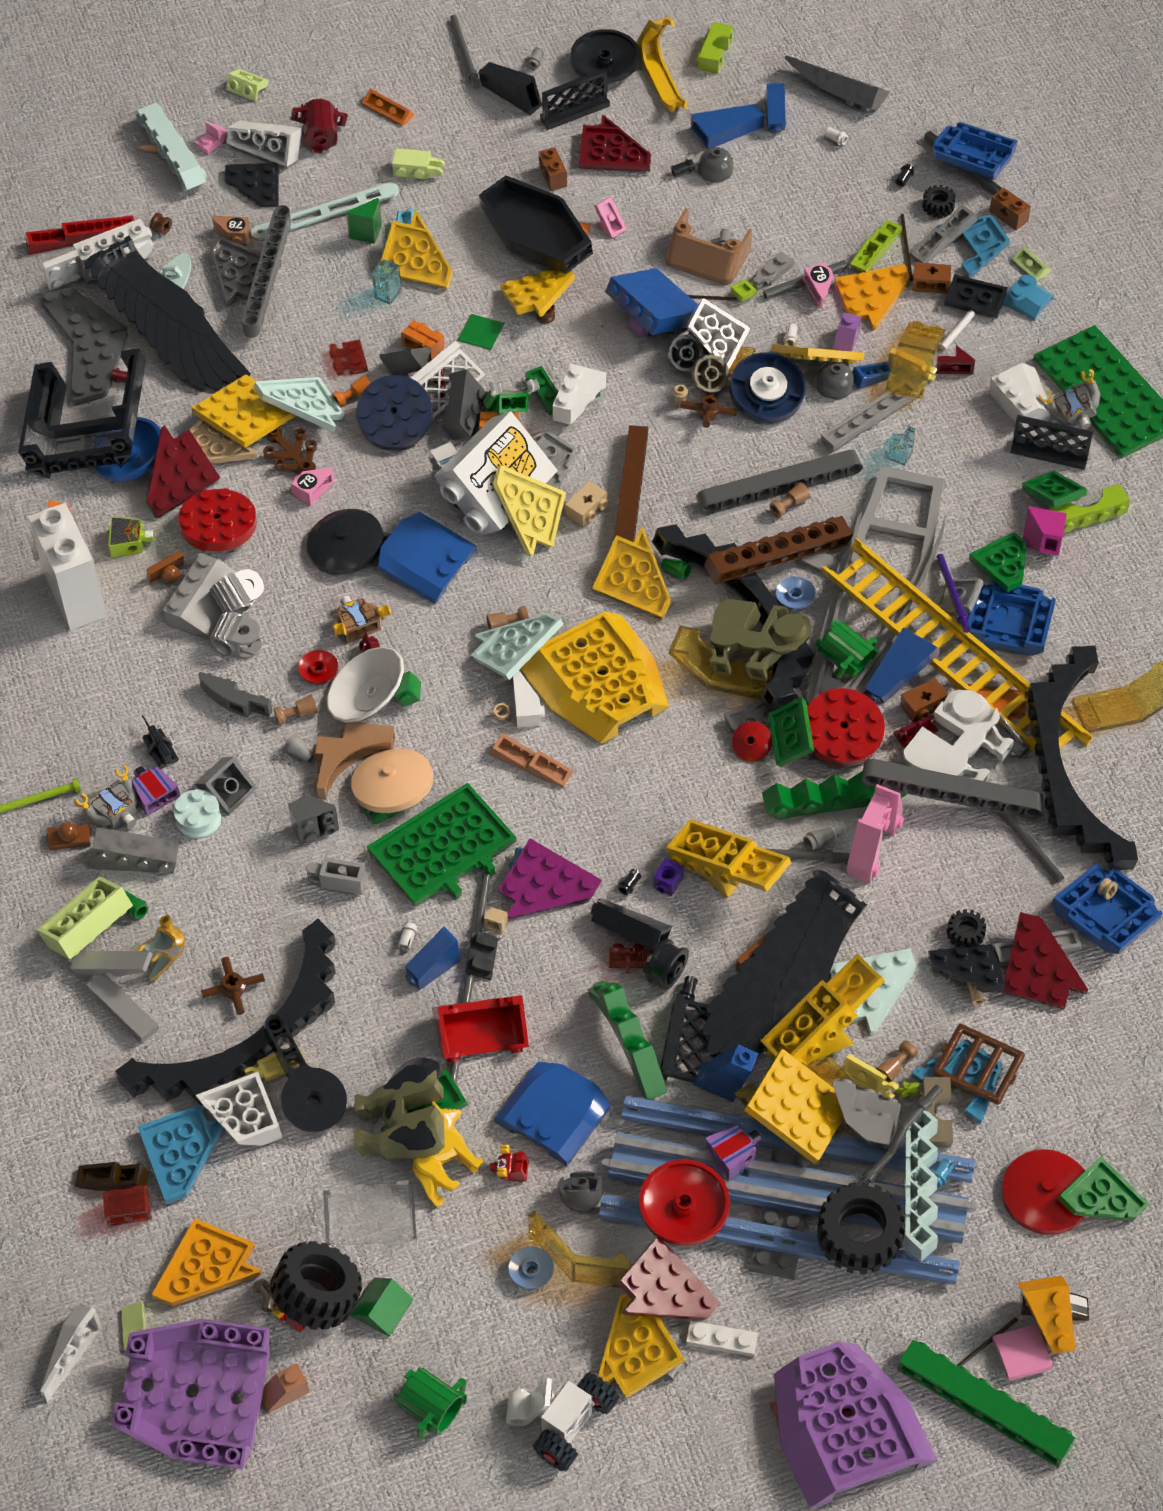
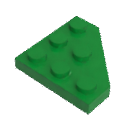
(1003, 561)
(1103, 1194)

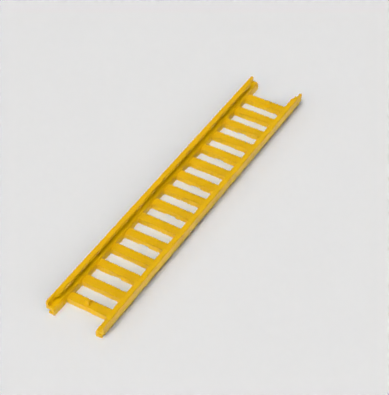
(968, 641)

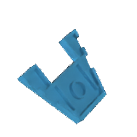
(986, 242)
(978, 1107)

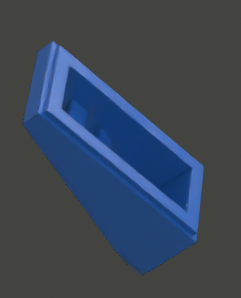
(863, 380)

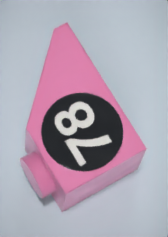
(818, 281)
(312, 484)

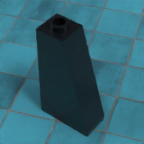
(512, 86)
(630, 924)

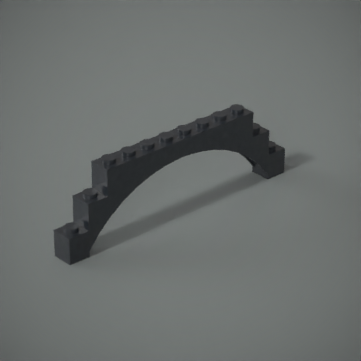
(788, 669)
(1066, 810)
(303, 1006)

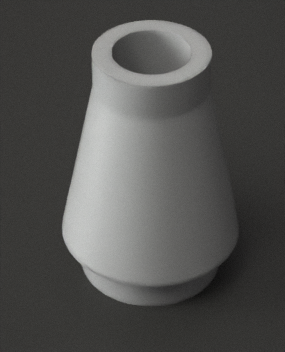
(298, 748)
(816, 839)

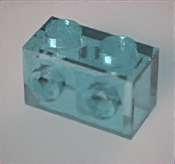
(386, 281)

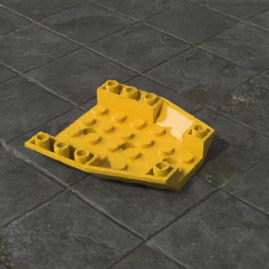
(590, 701)

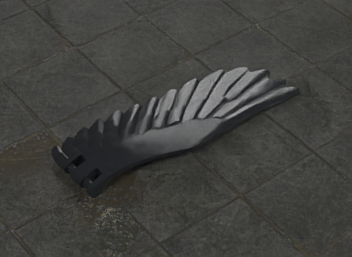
(165, 316)
(783, 967)

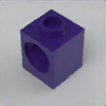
(668, 870)

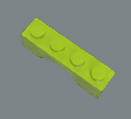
(1112, 503)

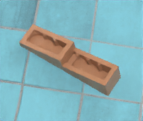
(529, 761)

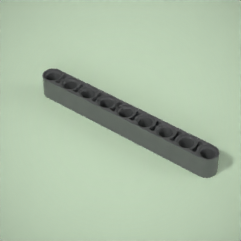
(266, 271)
(778, 482)
(953, 788)

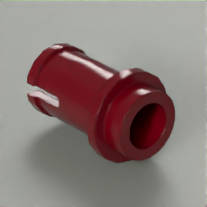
(118, 375)

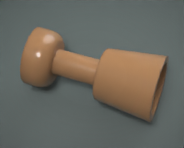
(795, 496)
(500, 619)
(303, 707)
(892, 1066)

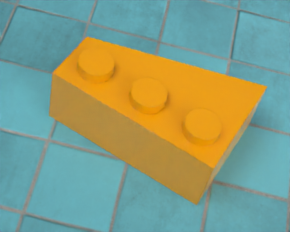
(1052, 1311)

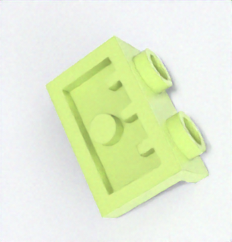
(245, 84)

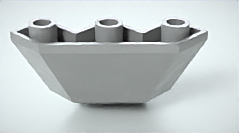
(867, 1114)

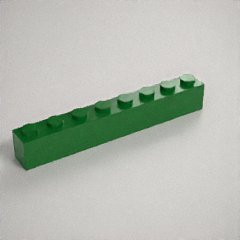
(986, 1403)

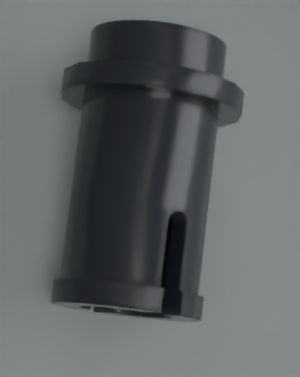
(686, 166)
(906, 172)
(627, 885)
(689, 987)

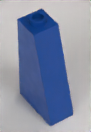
(726, 124)
(901, 663)
(726, 1072)

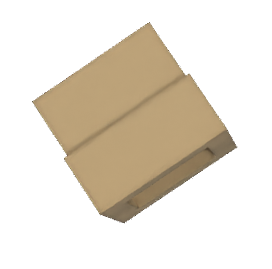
(495, 920)

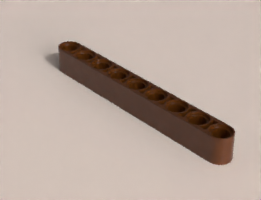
(631, 482)

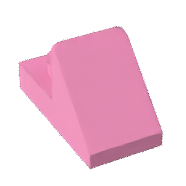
(212, 138)
(609, 217)

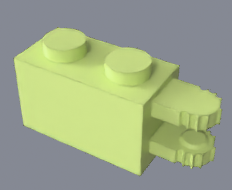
(416, 164)

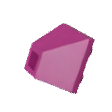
(1044, 530)

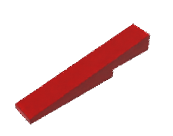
(71, 233)

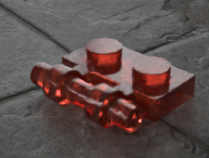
(354, 357)

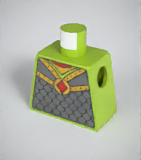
(128, 536)

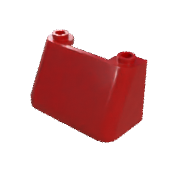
(481, 1027)

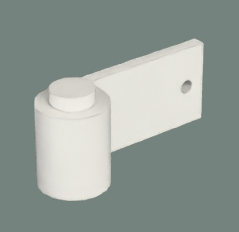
(525, 1407)

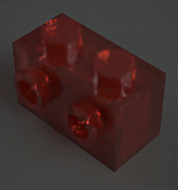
(127, 1205)

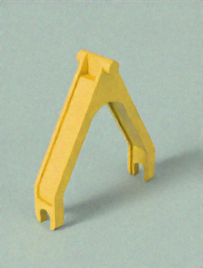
(654, 64)

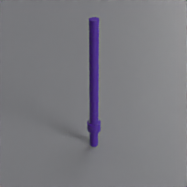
(961, 615)

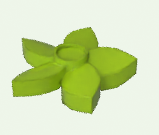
(908, 1089)

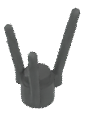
(1019, 746)

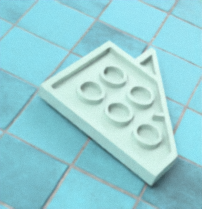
(302, 397)
(512, 645)
(896, 970)

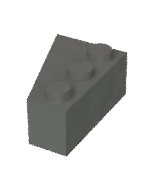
(464, 404)

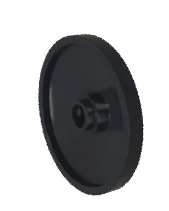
(606, 50)
(345, 541)

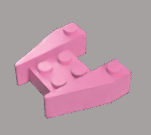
(882, 814)

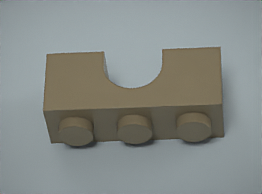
(944, 1133)

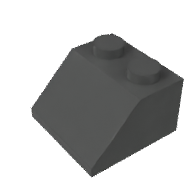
(227, 783)

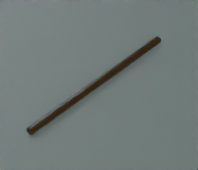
(906, 246)
(712, 297)
(987, 1342)

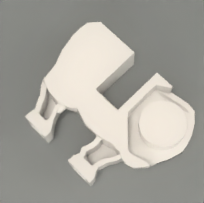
(974, 722)

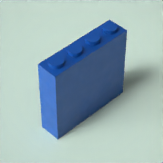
(652, 300)

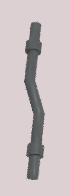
(923, 1104)

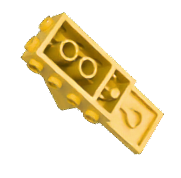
(725, 858)
(818, 1020)

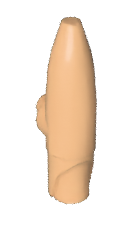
(149, 148)

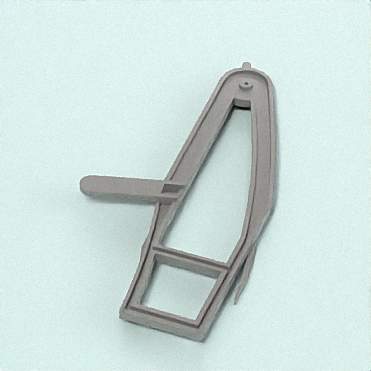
(839, 600)

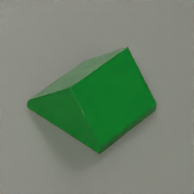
(365, 221)
(382, 1305)

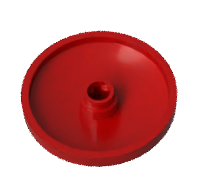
(1033, 1187)
(684, 1202)

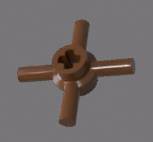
(708, 408)
(226, 985)

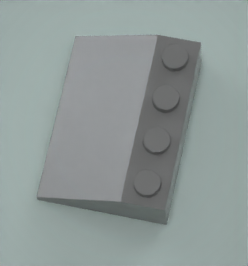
(192, 604)

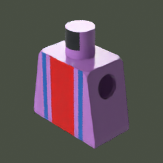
(154, 789)
(732, 1149)

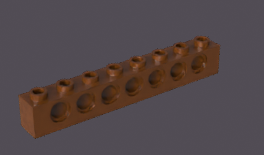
(778, 549)

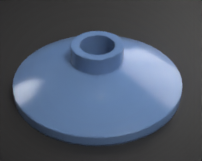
(795, 587)
(527, 1259)

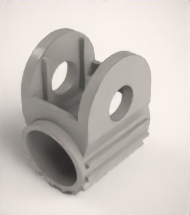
(236, 593)
(234, 631)

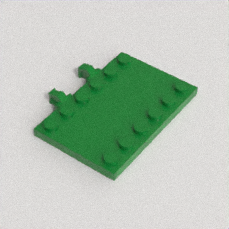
(442, 845)

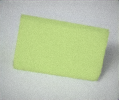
(1030, 263)
(132, 1320)

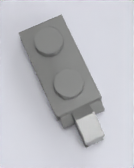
(773, 270)

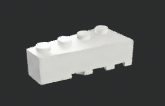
(266, 140)

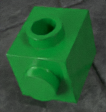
(408, 690)

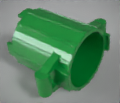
(846, 649)
(430, 1401)

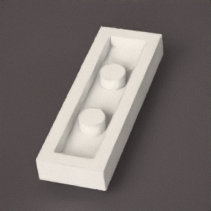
(722, 1338)

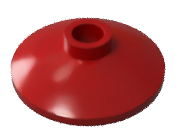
(315, 661)
(761, 745)

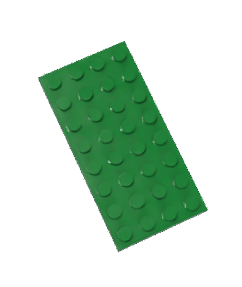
(1128, 406)

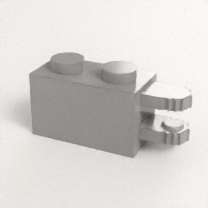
(338, 875)

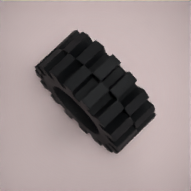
(935, 208)
(966, 919)

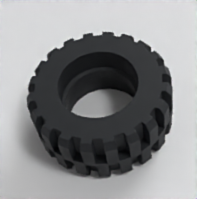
(861, 1200)
(303, 1301)

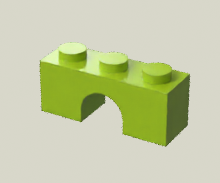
(717, 39)

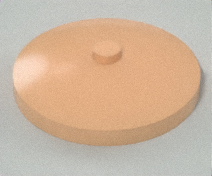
(392, 780)

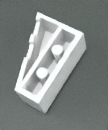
(576, 391)

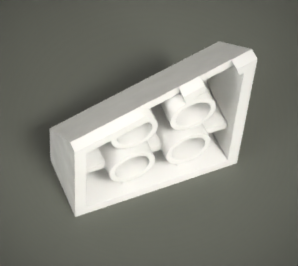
(1018, 393)
(243, 1110)

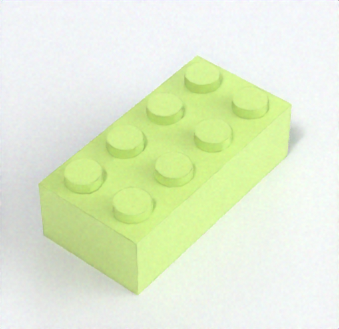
(84, 917)

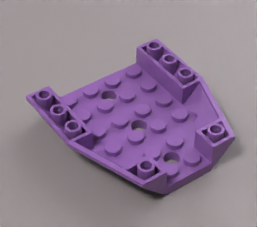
(216, 1359)
(825, 1444)

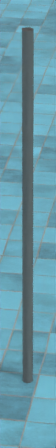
(469, 977)

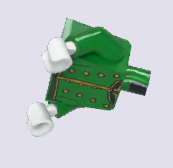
(506, 400)

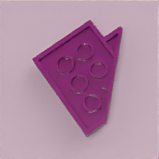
(545, 881)

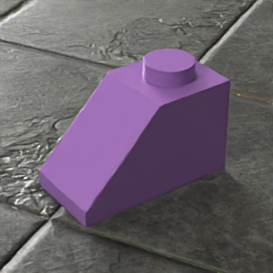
(847, 332)

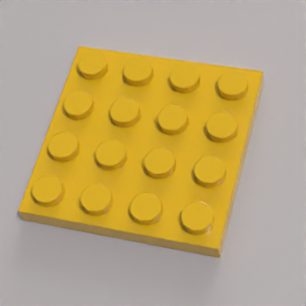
(241, 412)
(796, 1106)

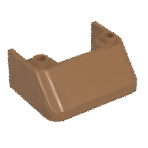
(704, 258)

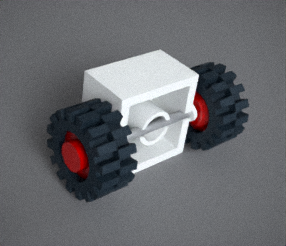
(568, 1415)

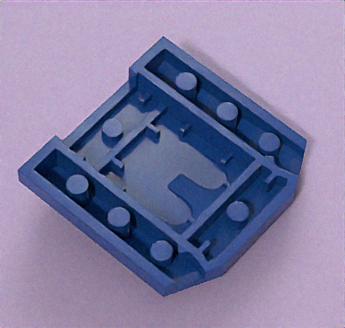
(974, 149)
(424, 555)
(1012, 619)
(1105, 922)
(554, 1110)

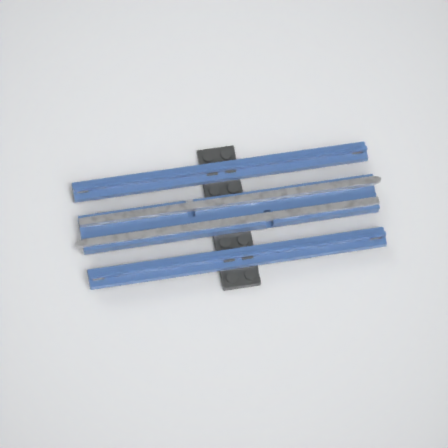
(783, 1187)

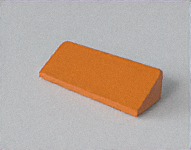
(387, 107)

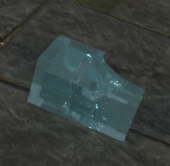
(900, 446)

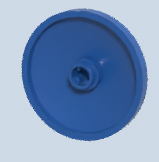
(141, 457)

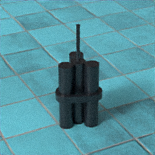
(159, 746)

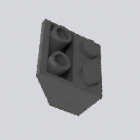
(312, 819)

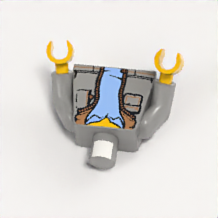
(1076, 403)
(112, 805)

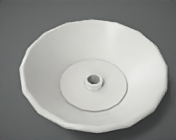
(365, 684)

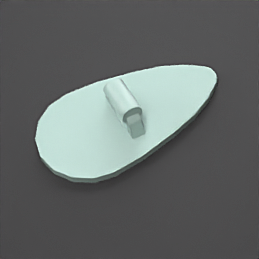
(178, 269)

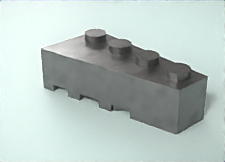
(132, 852)

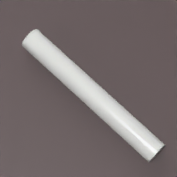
(955, 332)

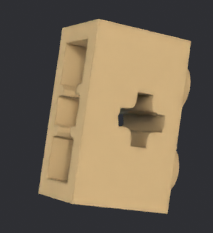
(586, 504)

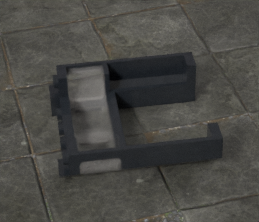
(59, 447)

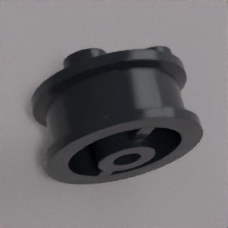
(666, 964)

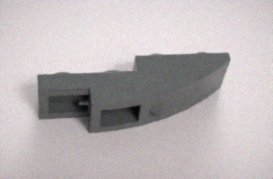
(228, 696)

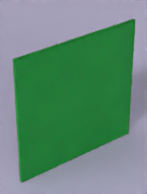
(481, 331)

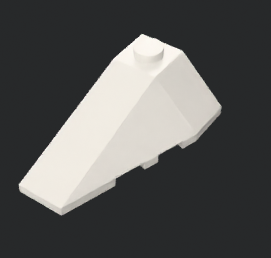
(76, 1335)

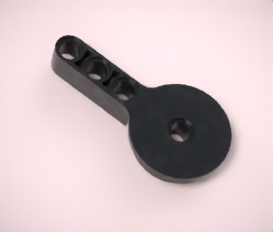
(305, 1083)

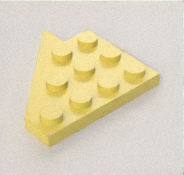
(531, 507)

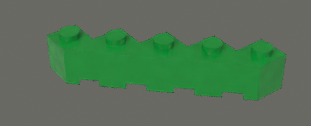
(815, 798)

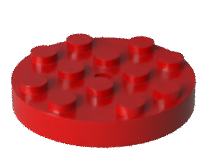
(217, 520)
(845, 727)

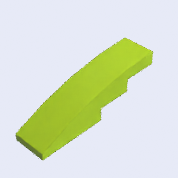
(876, 246)

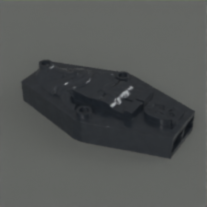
(536, 224)

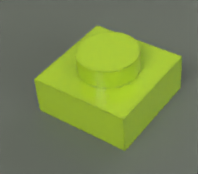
(743, 290)

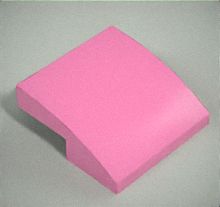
(1022, 1352)

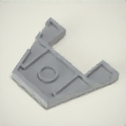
(558, 452)

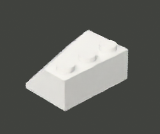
(717, 331)

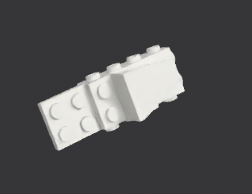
(71, 265)

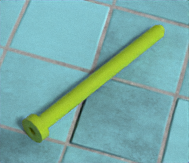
(41, 796)

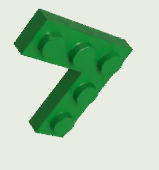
(547, 391)

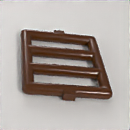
(979, 1038)

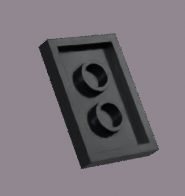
(975, 295)

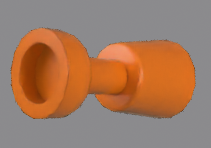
(356, 390)

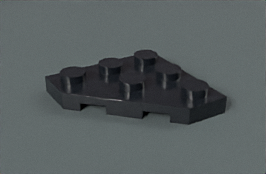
(255, 181)
(970, 965)

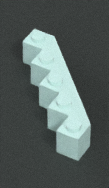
(171, 146)
(919, 1185)

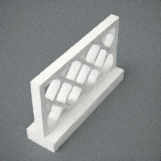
(435, 366)

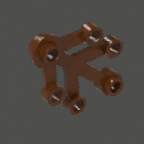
(291, 453)

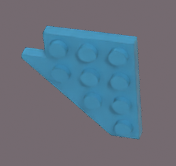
(179, 1148)

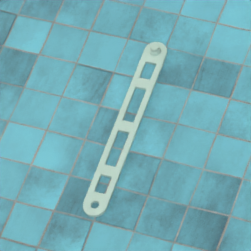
(386, 191)

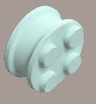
(197, 814)

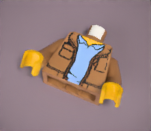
(358, 618)

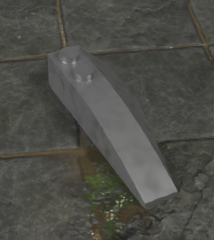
(843, 87)

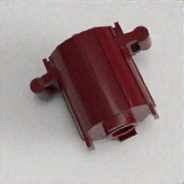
(319, 123)

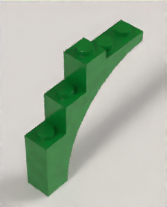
(626, 1025)

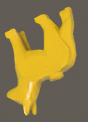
(430, 1169)

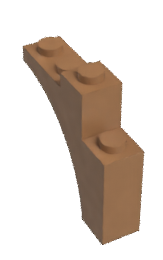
(355, 743)

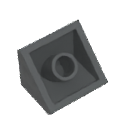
(406, 361)

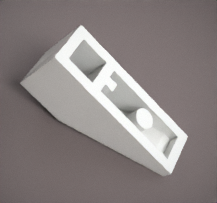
(526, 703)

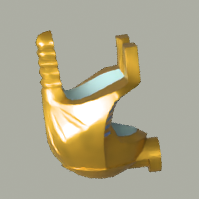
(165, 946)

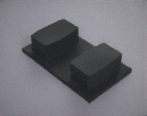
(481, 955)

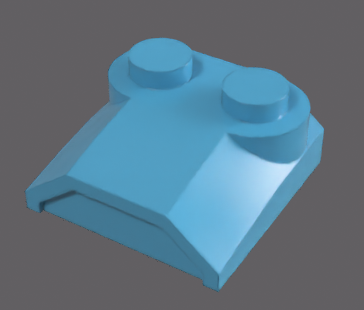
(1027, 297)

